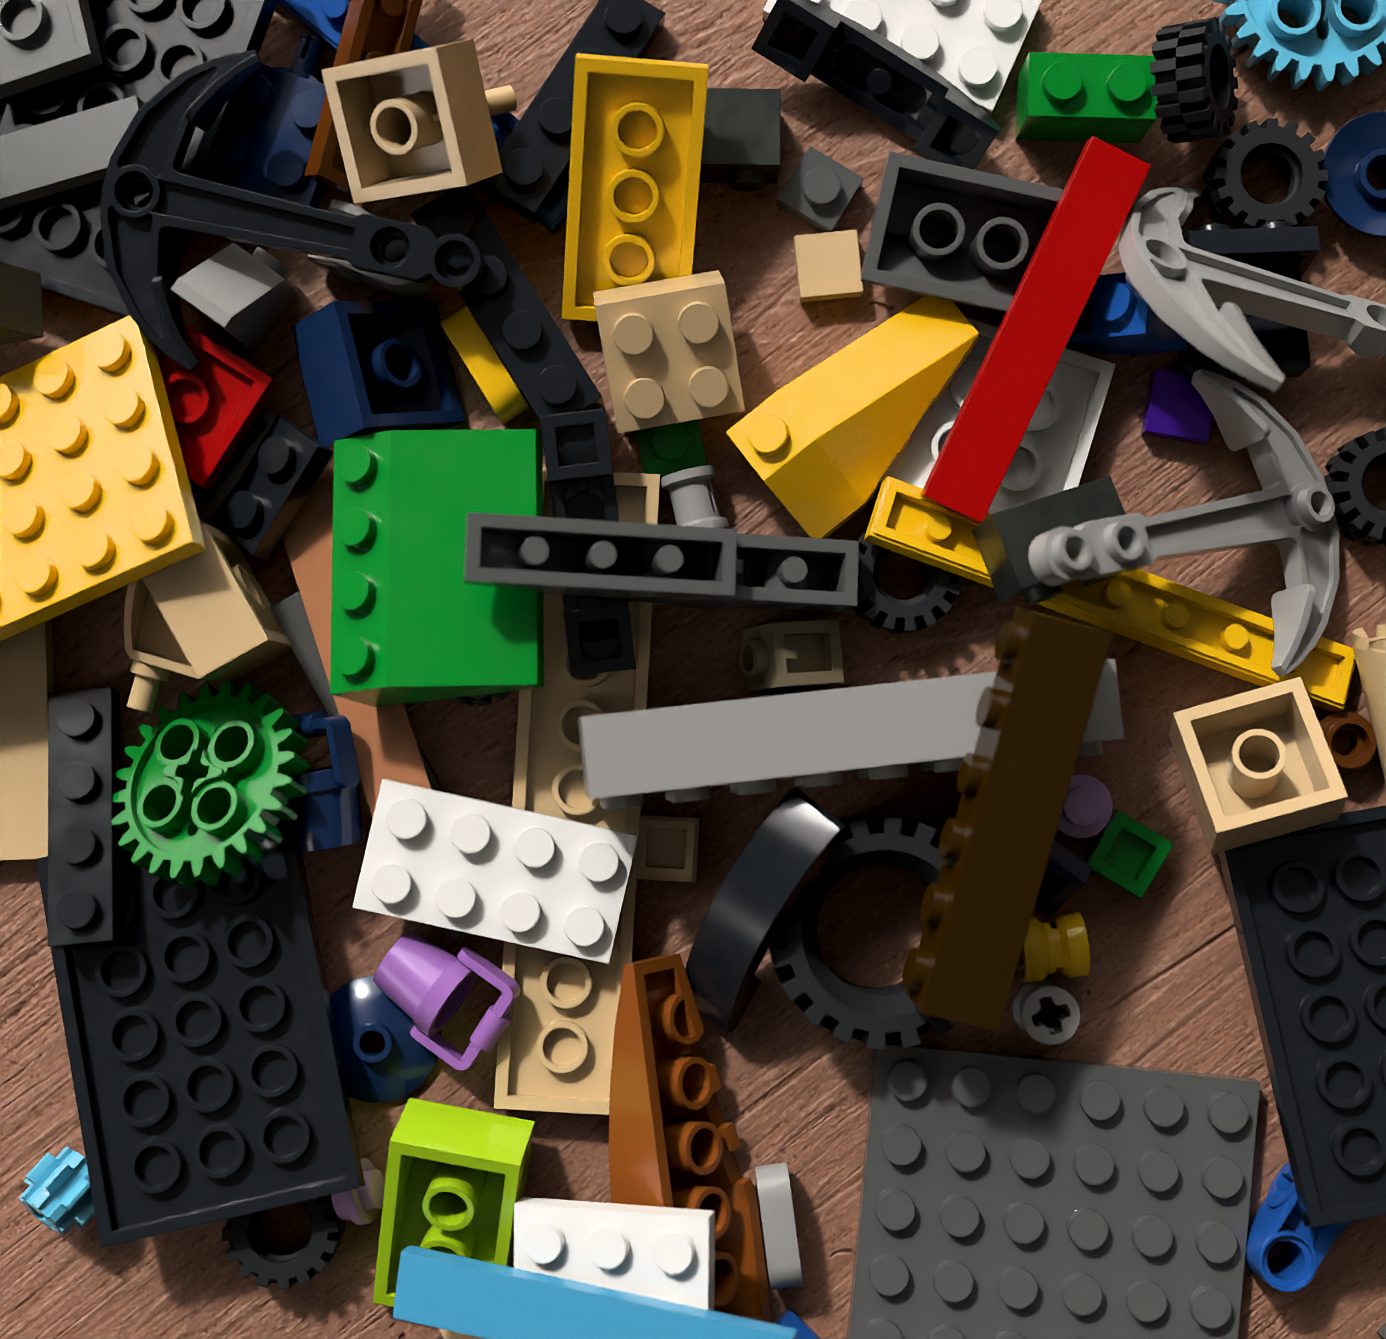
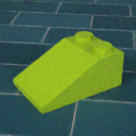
(451, 1186)

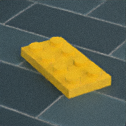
(631, 175)

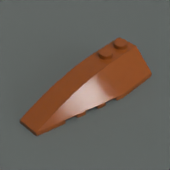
(670, 1131)

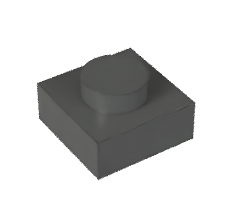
(819, 191)

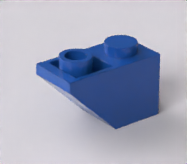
(1121, 322)

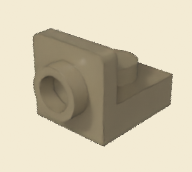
(791, 654)

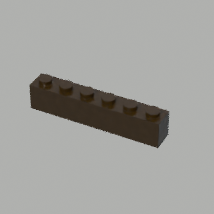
(1005, 817)

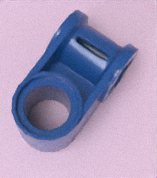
(1281, 1220)

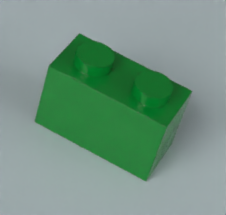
(1084, 97)

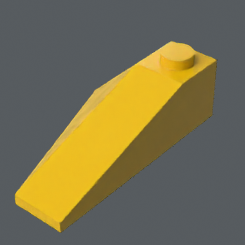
(846, 419)

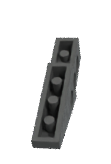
(660, 563)

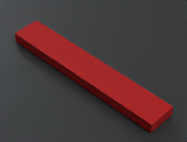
(1035, 330)

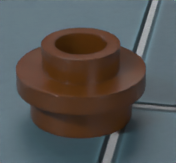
(1361, 737)

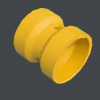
(1054, 947)

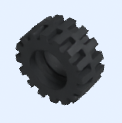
(1281, 148)
(280, 1265)

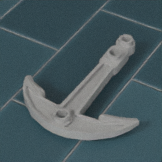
(1189, 283)
(1289, 511)

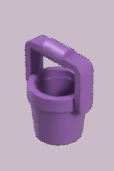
(434, 984)

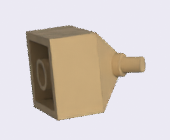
(416, 121)
(199, 620)

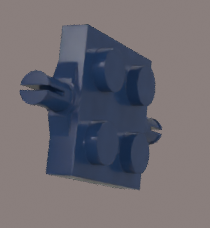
(277, 130)

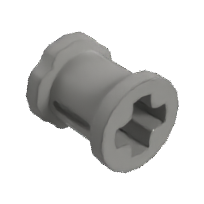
(694, 497)
(1063, 1019)

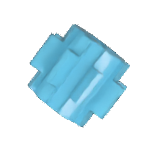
(60, 1192)

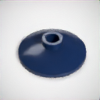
(1349, 158)
(382, 1075)

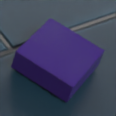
(1175, 409)

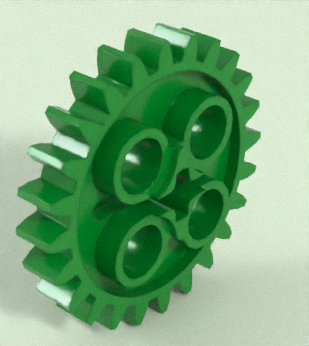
(210, 784)

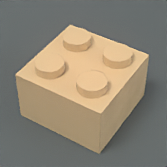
(669, 351)
(1256, 765)

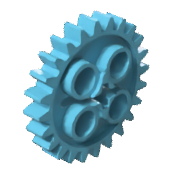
(1343, 51)

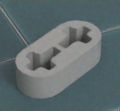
(778, 1226)

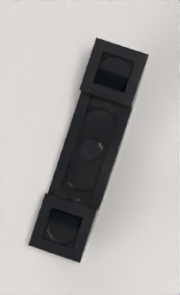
(878, 77)
(584, 489)
(754, 902)

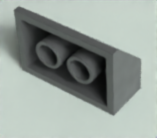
(954, 231)

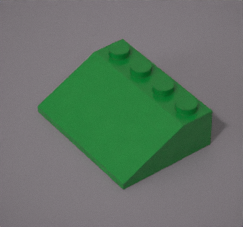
(398, 547)

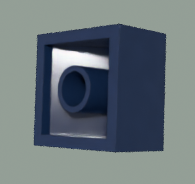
(376, 369)

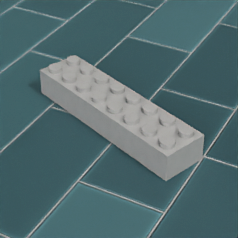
(800, 737)

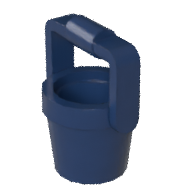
(331, 808)

